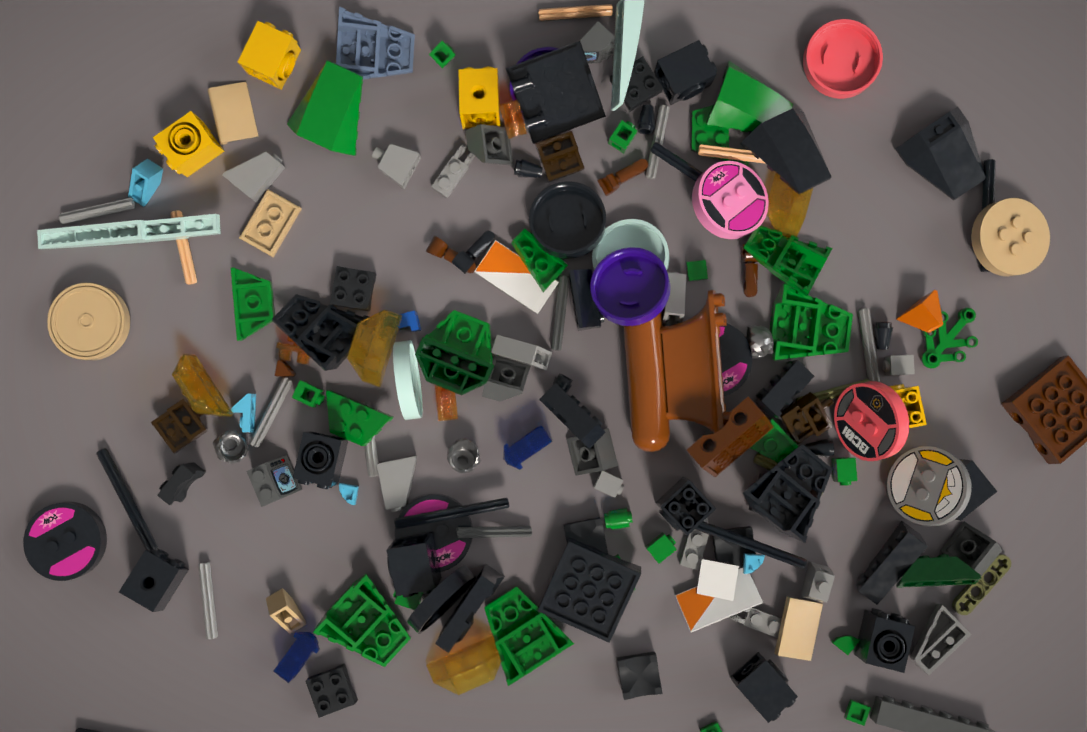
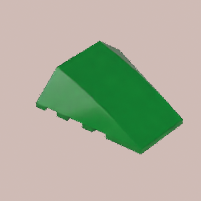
(745, 102)
(330, 110)
(788, 258)
(807, 326)
(364, 623)
(523, 634)

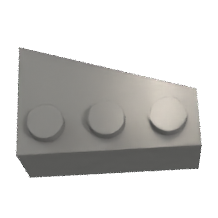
(938, 640)

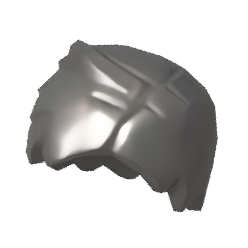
(760, 341)
(230, 447)
(463, 455)

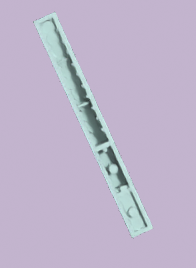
(627, 33)
(129, 232)

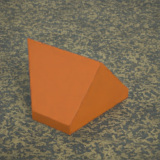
(924, 313)

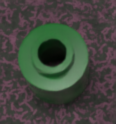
(618, 518)

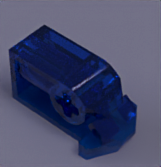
(526, 447)
(297, 655)

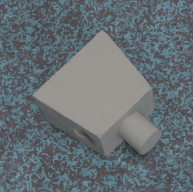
(397, 163)
(817, 583)

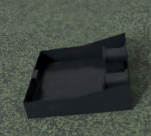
(556, 92)
(590, 590)
(463, 615)

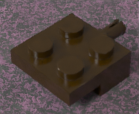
(560, 156)
(807, 417)
(179, 426)

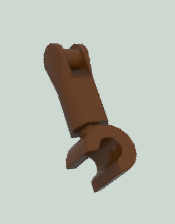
(611, 183)
(439, 248)
(750, 273)

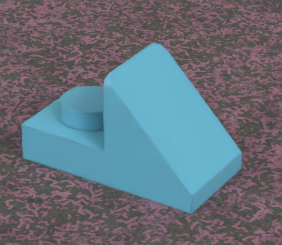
(247, 406)

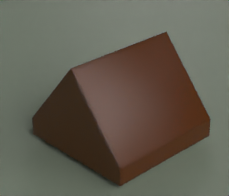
(283, 369)

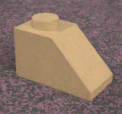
(285, 611)

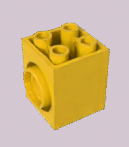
(269, 54)
(479, 97)
(187, 144)
(913, 403)

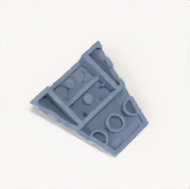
(373, 47)

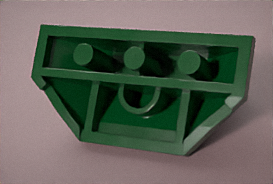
(451, 368)
(938, 572)

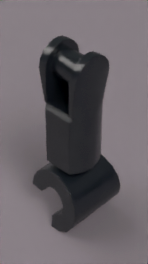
(465, 260)

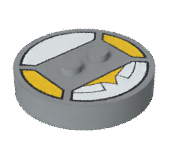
(929, 486)

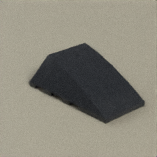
(789, 150)
(319, 329)
(791, 492)

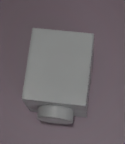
(898, 365)
(609, 484)

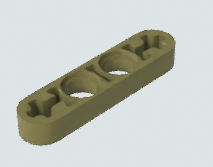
(984, 587)

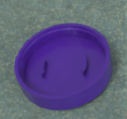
(630, 286)

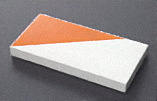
(510, 274)
(705, 610)

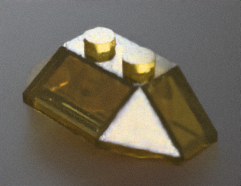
(786, 207)
(373, 346)
(199, 387)
(466, 667)

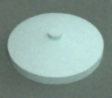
(631, 234)

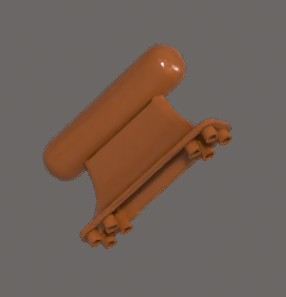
(675, 374)

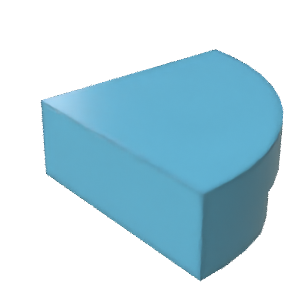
(349, 492)
(752, 562)

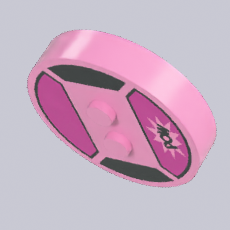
(730, 200)

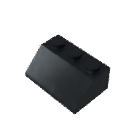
(585, 309)

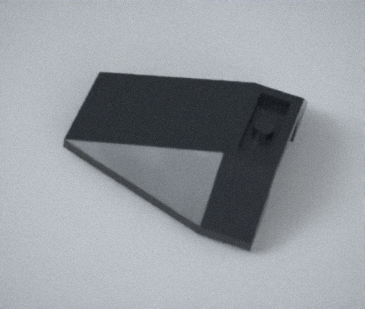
(945, 155)

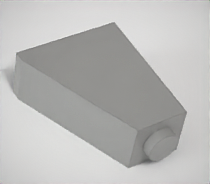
(255, 174)
(675, 308)
(521, 352)
(396, 481)

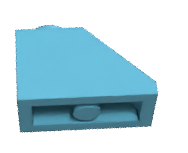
(144, 181)

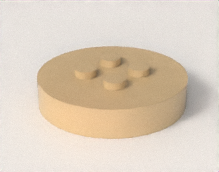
(1010, 237)
(88, 321)

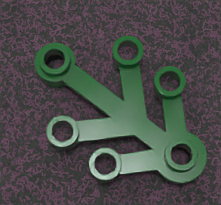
(946, 340)

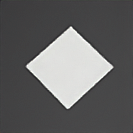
(717, 579)

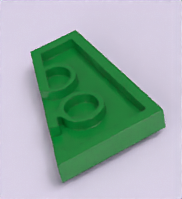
(540, 264)

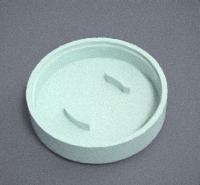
(407, 380)

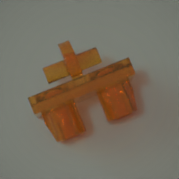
(512, 119)
(285, 352)
(446, 404)

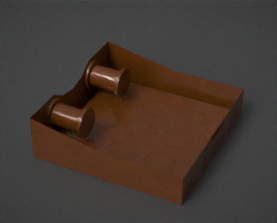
(1053, 410)
(744, 428)

